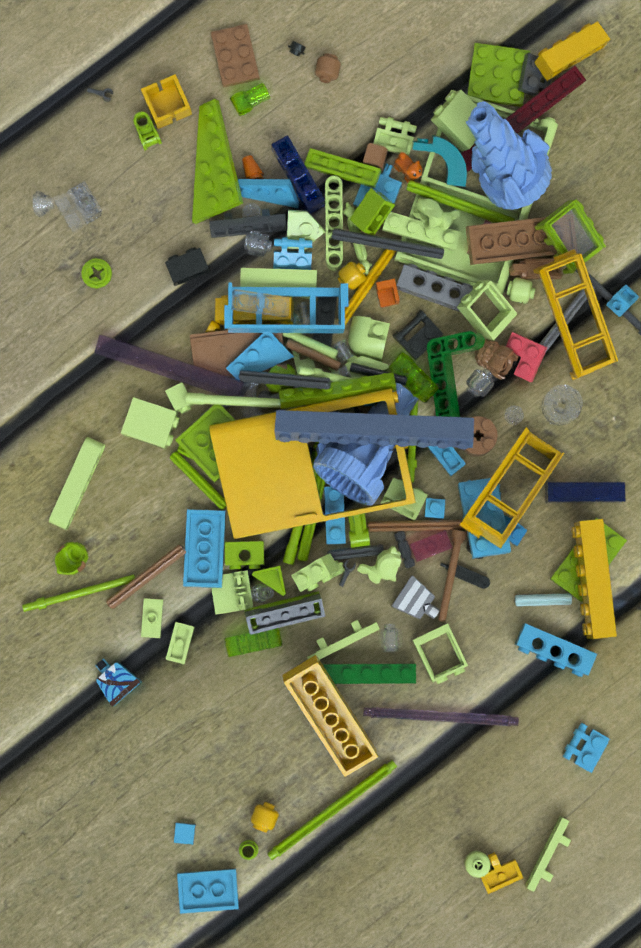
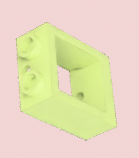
(502, 319)
(457, 669)

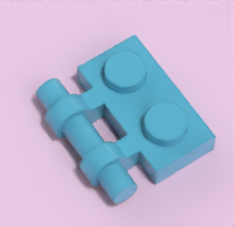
(292, 259)
(591, 750)

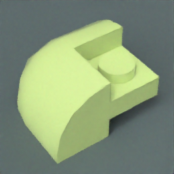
(368, 337)

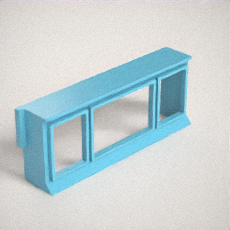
(312, 292)

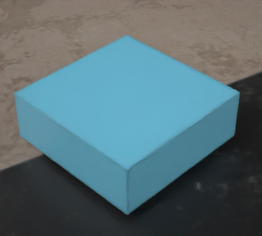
(184, 833)

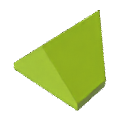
(272, 578)

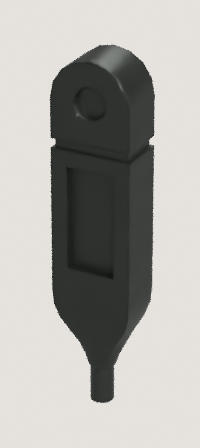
(470, 576)

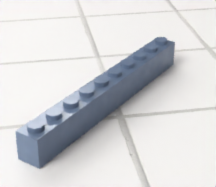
(374, 429)

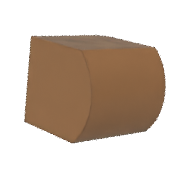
(375, 155)

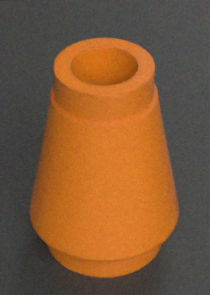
(251, 168)

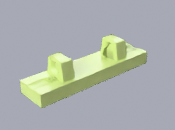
(359, 633)
(539, 869)

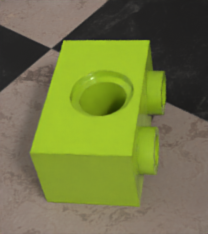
(233, 550)

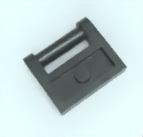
(418, 343)

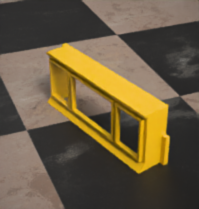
(543, 271)
(480, 528)

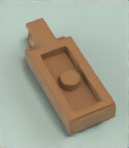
(525, 269)

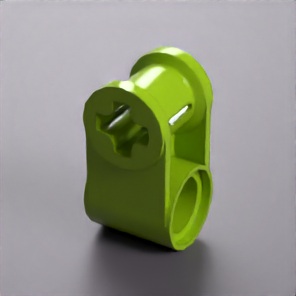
(147, 134)

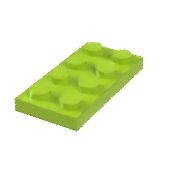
(566, 575)

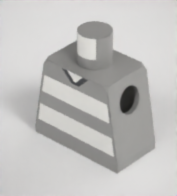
(415, 600)

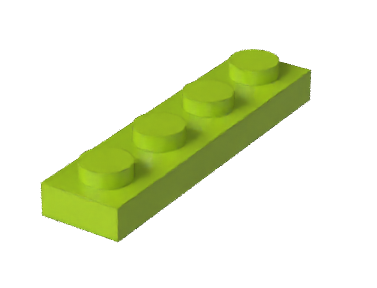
(343, 168)

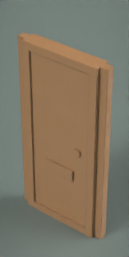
(219, 348)

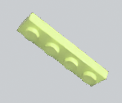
(415, 230)

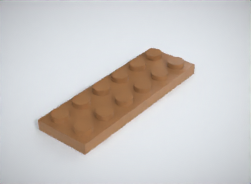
(507, 241)

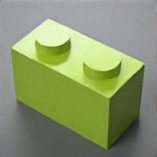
(372, 212)

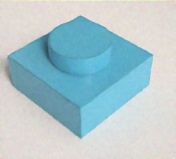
(434, 508)

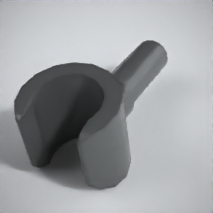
(101, 93)
(346, 573)

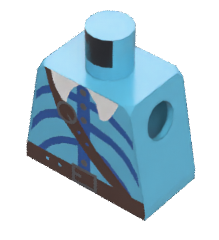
(115, 681)

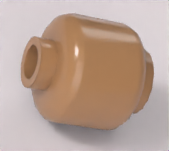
(327, 68)

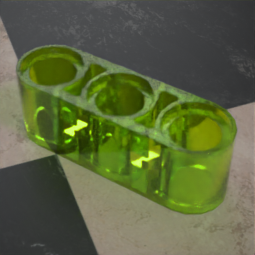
(418, 381)
(251, 643)

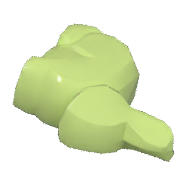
(432, 215)
(385, 566)

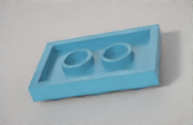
(208, 891)

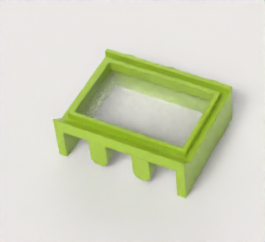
(571, 229)

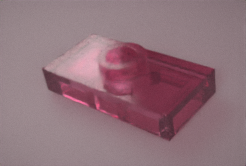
(430, 546)

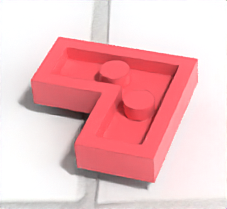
(530, 353)

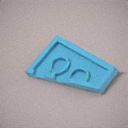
(269, 190)
(260, 355)

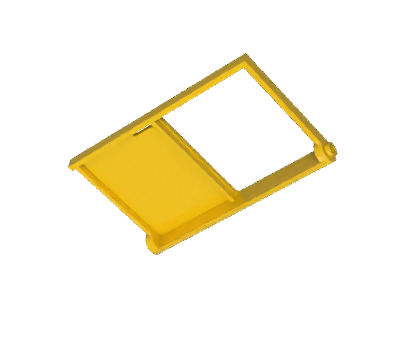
(275, 480)

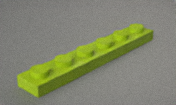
(337, 390)

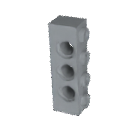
(425, 291)

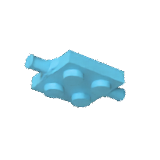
(385, 185)

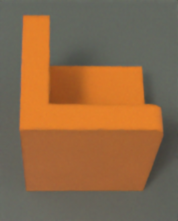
(387, 293)

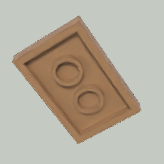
(235, 55)

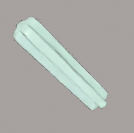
(543, 599)

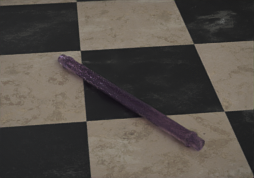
(454, 717)

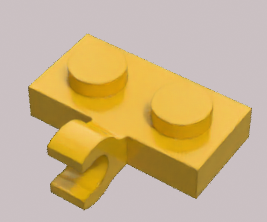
(501, 874)

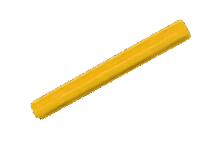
(365, 287)

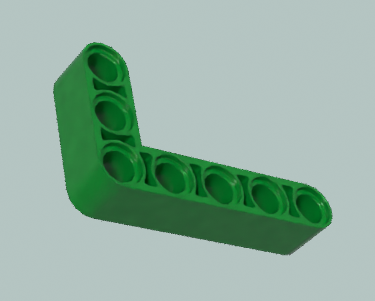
(447, 373)

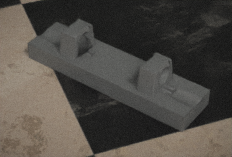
(243, 226)

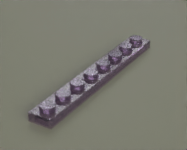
(168, 366)

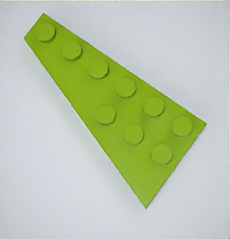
(215, 174)

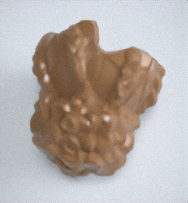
(495, 358)

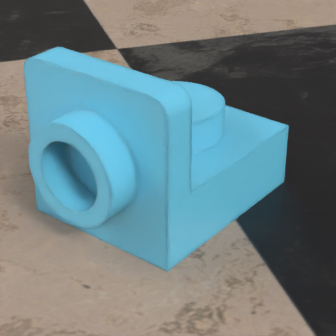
(622, 300)

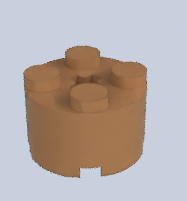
(488, 440)

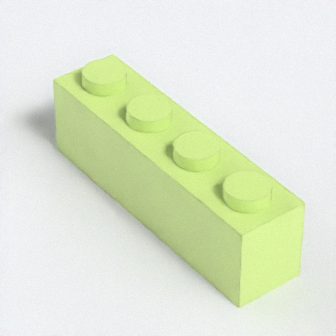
(278, 278)

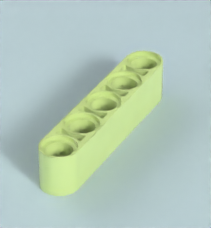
(333, 214)
(77, 483)

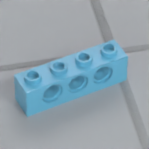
(584, 657)

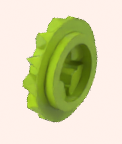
(99, 265)

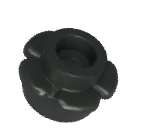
(296, 48)

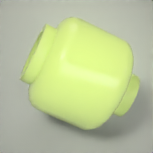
(521, 290)
(472, 859)

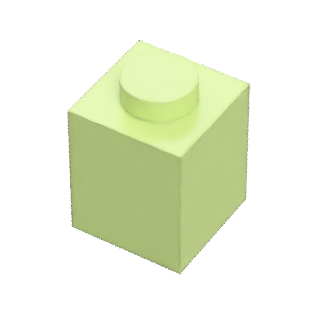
(177, 397)

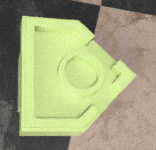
(303, 225)

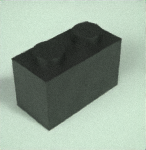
(187, 266)

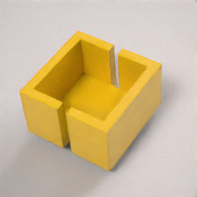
(168, 103)

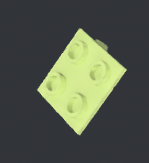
(234, 594)

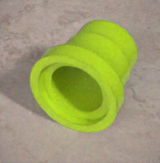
(248, 843)

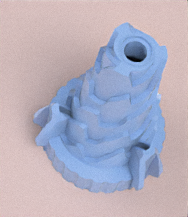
(510, 167)
(358, 468)

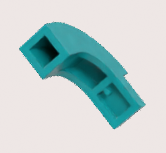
(455, 165)

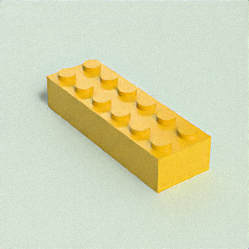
(594, 579)
(330, 715)

